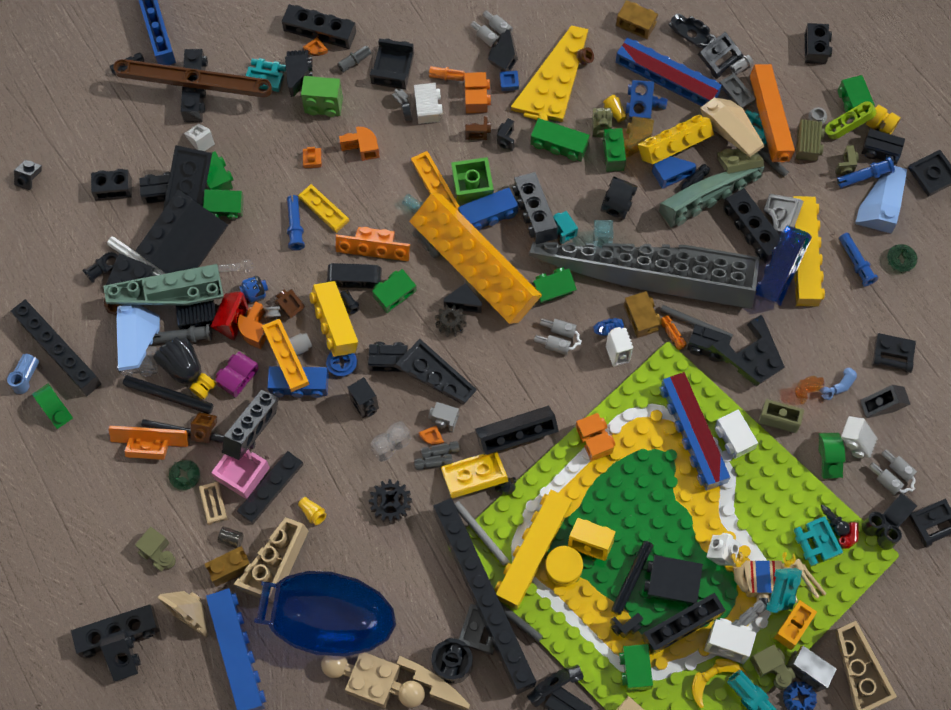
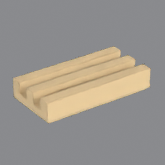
(216, 518)

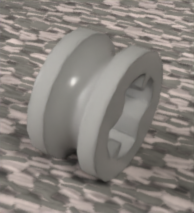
(271, 312)

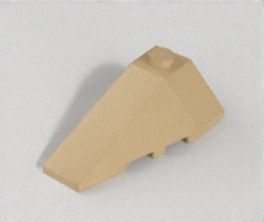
(732, 124)
(186, 609)

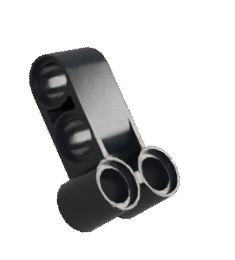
(889, 522)

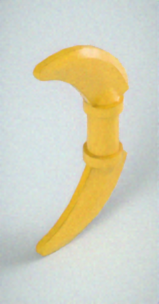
(701, 679)

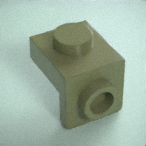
(850, 161)

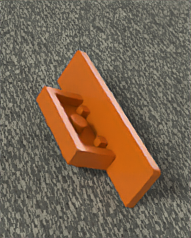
(373, 244)
(147, 442)

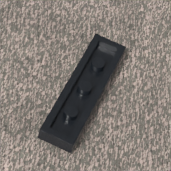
(270, 487)

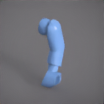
(849, 377)

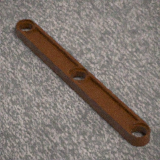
(179, 76)

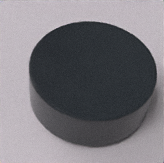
(407, 112)

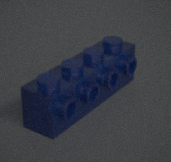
(783, 265)

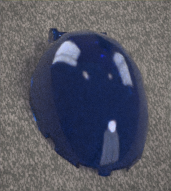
(327, 613)

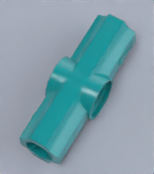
(751, 695)

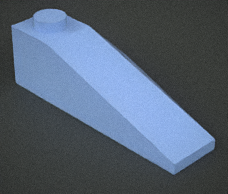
(883, 202)
(134, 334)

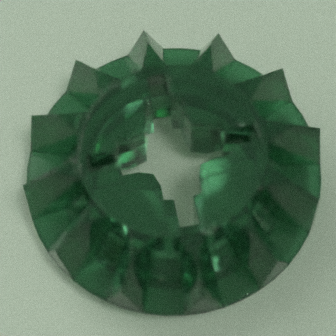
(907, 253)
(180, 482)

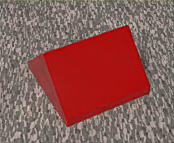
(227, 315)

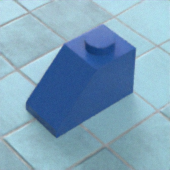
(672, 171)

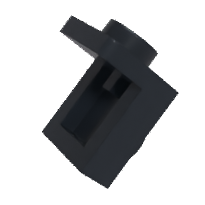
(503, 136)
(26, 173)
(632, 625)

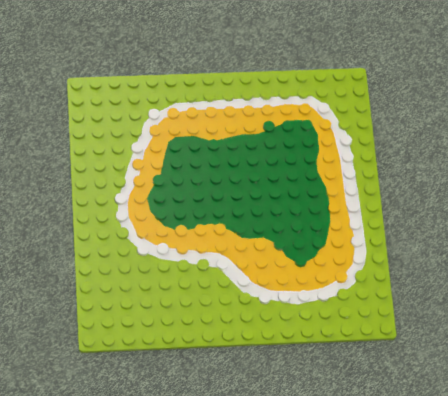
(655, 496)

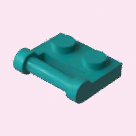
(784, 589)

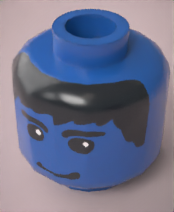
(254, 289)

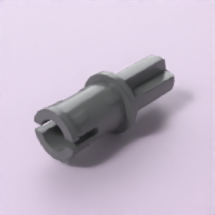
(354, 58)

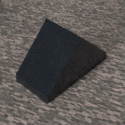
(465, 299)

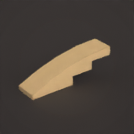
(439, 688)

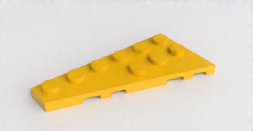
(553, 82)

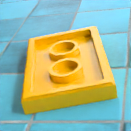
(474, 474)

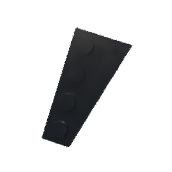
(435, 372)

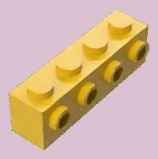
(675, 139)
(333, 319)

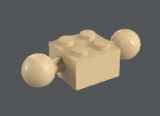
(373, 680)

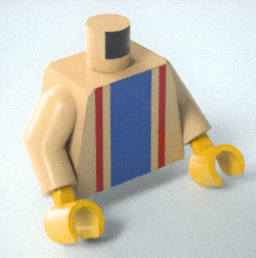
(758, 577)

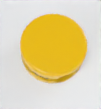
(564, 565)

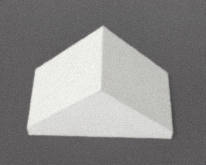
(200, 137)

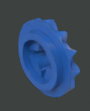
(605, 326)
(335, 368)
(804, 689)

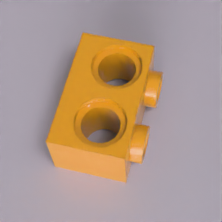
(795, 625)

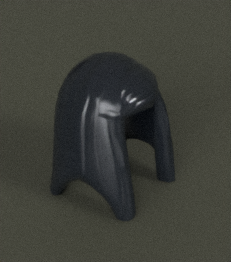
(179, 360)

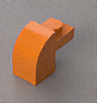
(363, 139)
(251, 328)

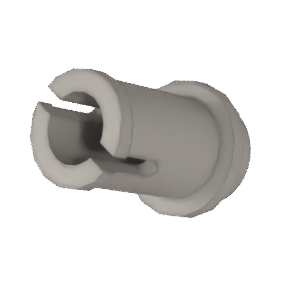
(742, 64)

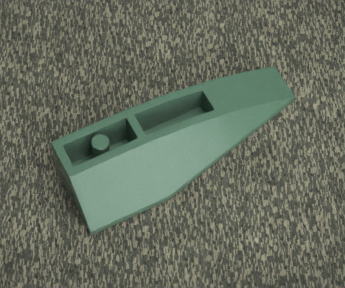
(705, 194)
(173, 288)

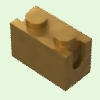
(636, 19)
(642, 314)
(227, 566)

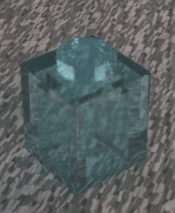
(602, 232)

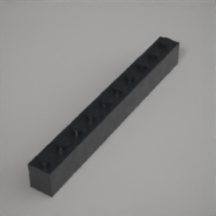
(484, 596)

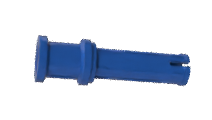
(874, 170)
(294, 230)
(861, 266)

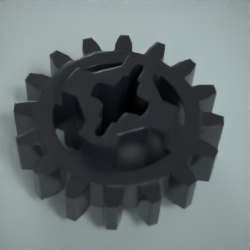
(395, 507)

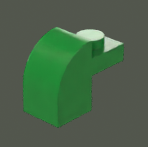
(52, 406)
(832, 453)

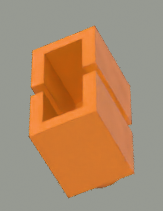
(476, 92)
(593, 433)

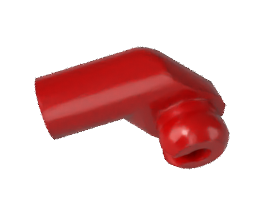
(852, 538)

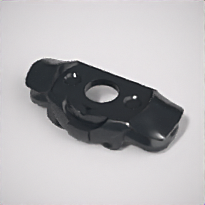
(682, 25)
(544, 688)

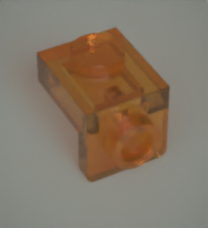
(809, 384)

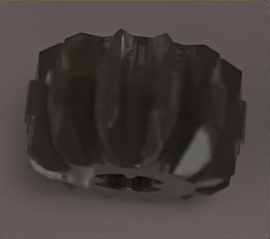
(444, 317)

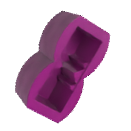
(236, 374)

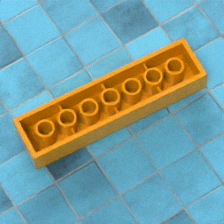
(475, 258)

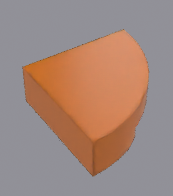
(315, 48)
(431, 436)

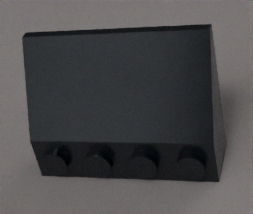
(181, 235)

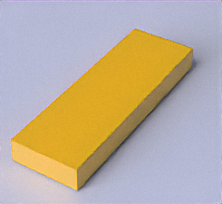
(323, 208)

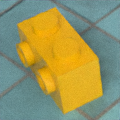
(591, 539)

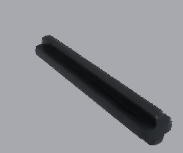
(632, 577)

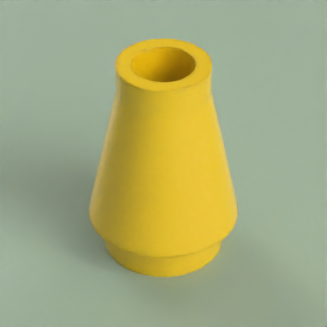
(616, 107)
(312, 511)

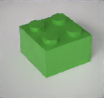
(322, 96)
(471, 180)

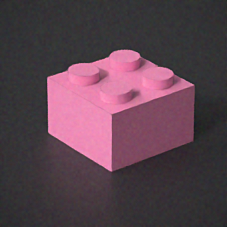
(241, 475)

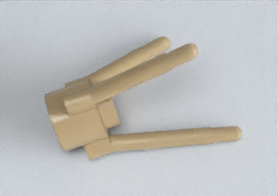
(805, 573)

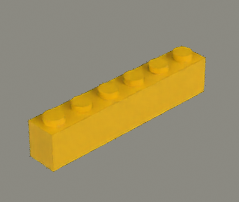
(808, 275)
(533, 549)

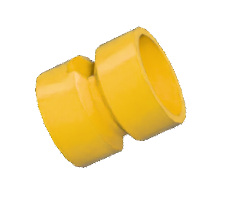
(890, 120)

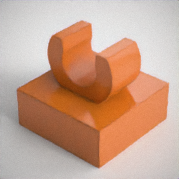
(312, 157)

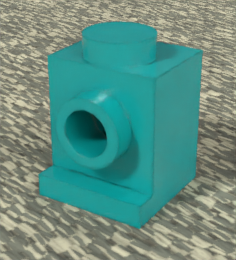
(565, 227)

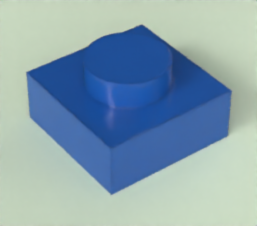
(509, 80)

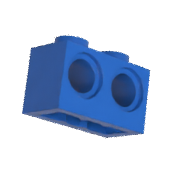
(645, 100)

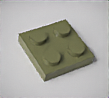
(735, 160)

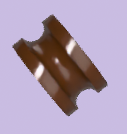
(585, 55)

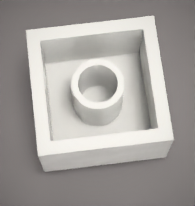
(730, 641)

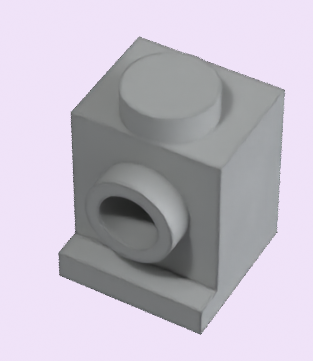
(444, 416)

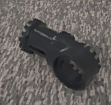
(100, 266)

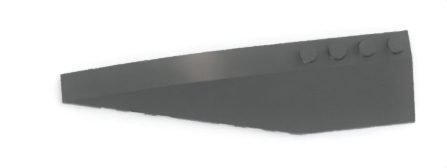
(673, 271)

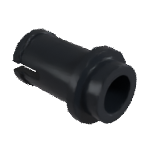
(350, 304)

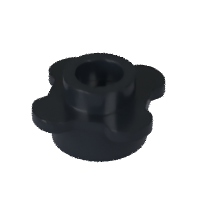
(507, 487)

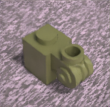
(601, 120)
(152, 546)
(772, 661)

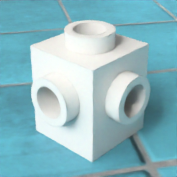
(721, 549)

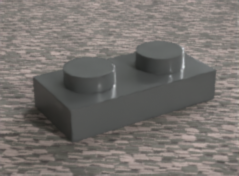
(737, 91)

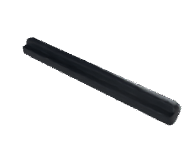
(168, 394)

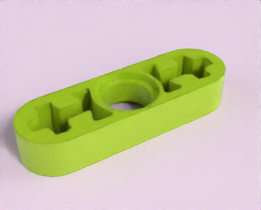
(836, 123)

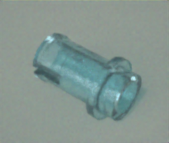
(412, 203)

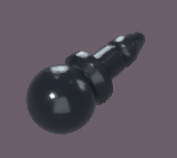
(841, 527)

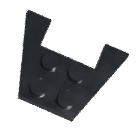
(757, 360)

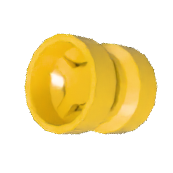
(202, 386)

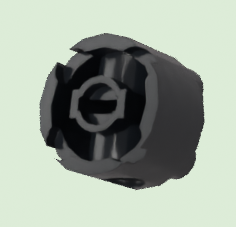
(618, 198)
(452, 660)

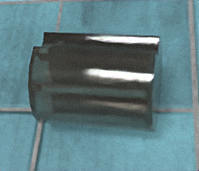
(230, 537)

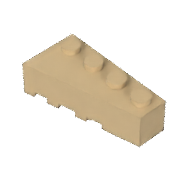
(275, 559)
(863, 672)

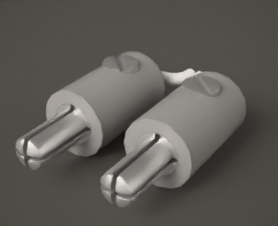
(486, 34)
(557, 344)
(901, 467)

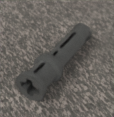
(192, 333)

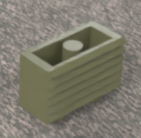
(809, 139)
(781, 416)

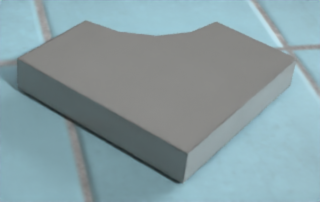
(783, 211)

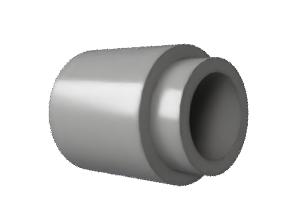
(300, 343)

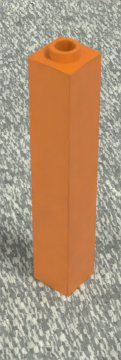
(772, 113)

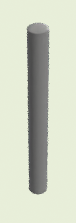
(481, 534)

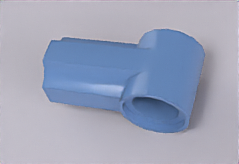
(23, 373)

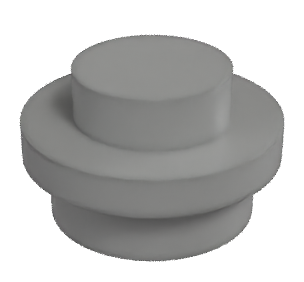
(400, 96)
(818, 114)

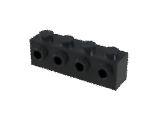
(192, 98)
(516, 430)

